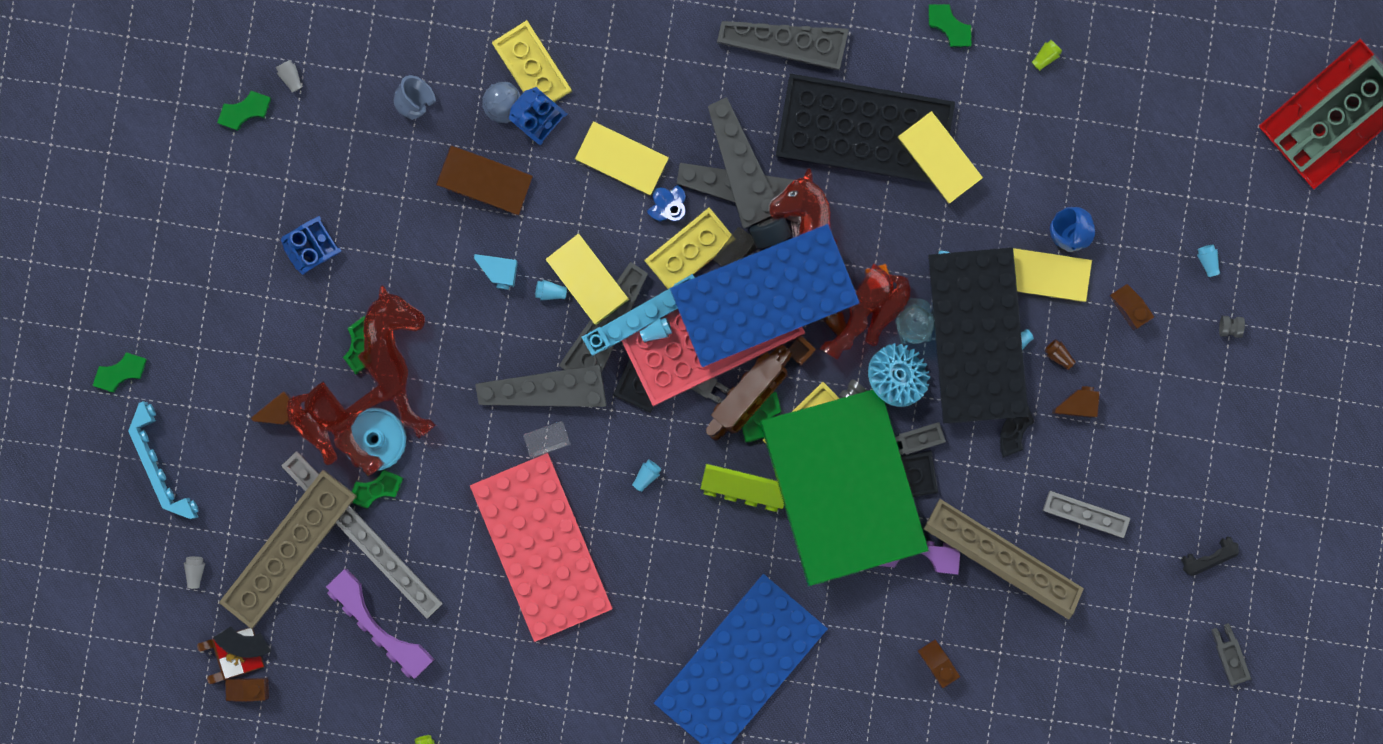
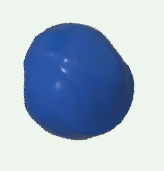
(1072, 229)

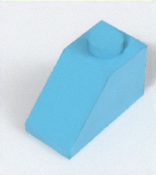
(499, 270)

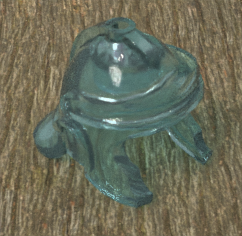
(915, 331)

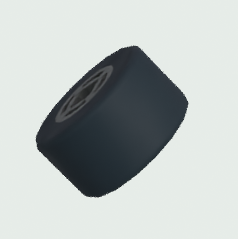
(770, 232)

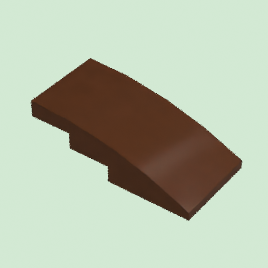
(484, 180)

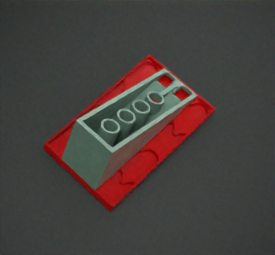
(1331, 115)

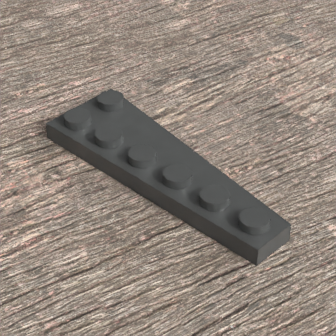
(803, 44)
(745, 175)
(717, 184)
(579, 355)
(558, 388)

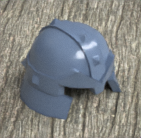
(412, 97)
(499, 100)

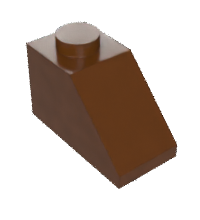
(1131, 306)
(1080, 403)
(275, 411)
(938, 663)
(247, 689)

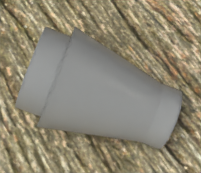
(289, 75)
(194, 569)

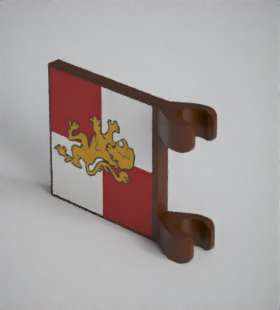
(230, 664)

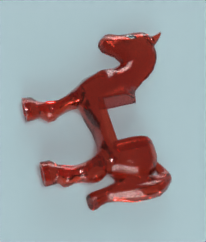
(875, 291)
(388, 370)

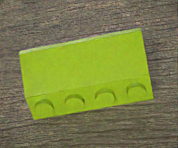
(742, 486)

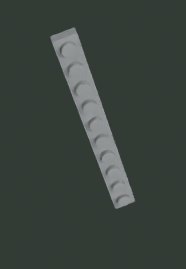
(371, 544)

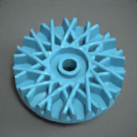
(898, 375)
(388, 430)

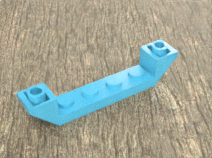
(631, 322)
(144, 416)

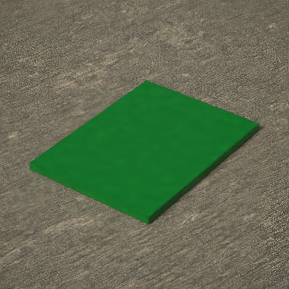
(843, 486)

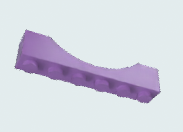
(348, 591)

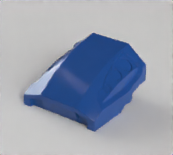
(536, 114)
(309, 245)

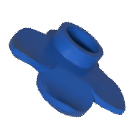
(665, 202)

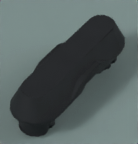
(1228, 551)

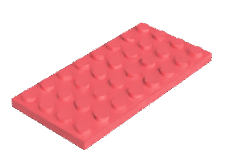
(671, 364)
(541, 547)

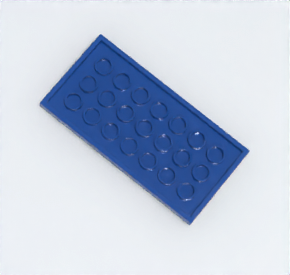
(764, 295)
(741, 664)

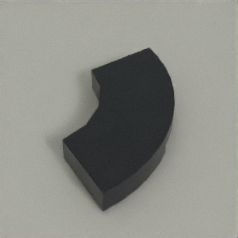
(1012, 434)
(242, 645)

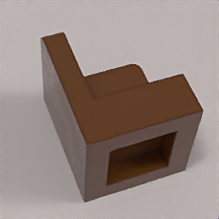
(801, 350)

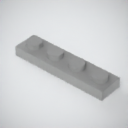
(1086, 514)

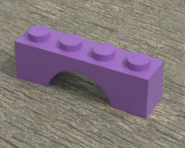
(944, 558)

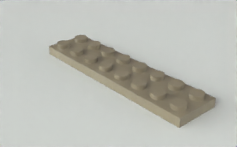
(287, 549)
(1004, 559)

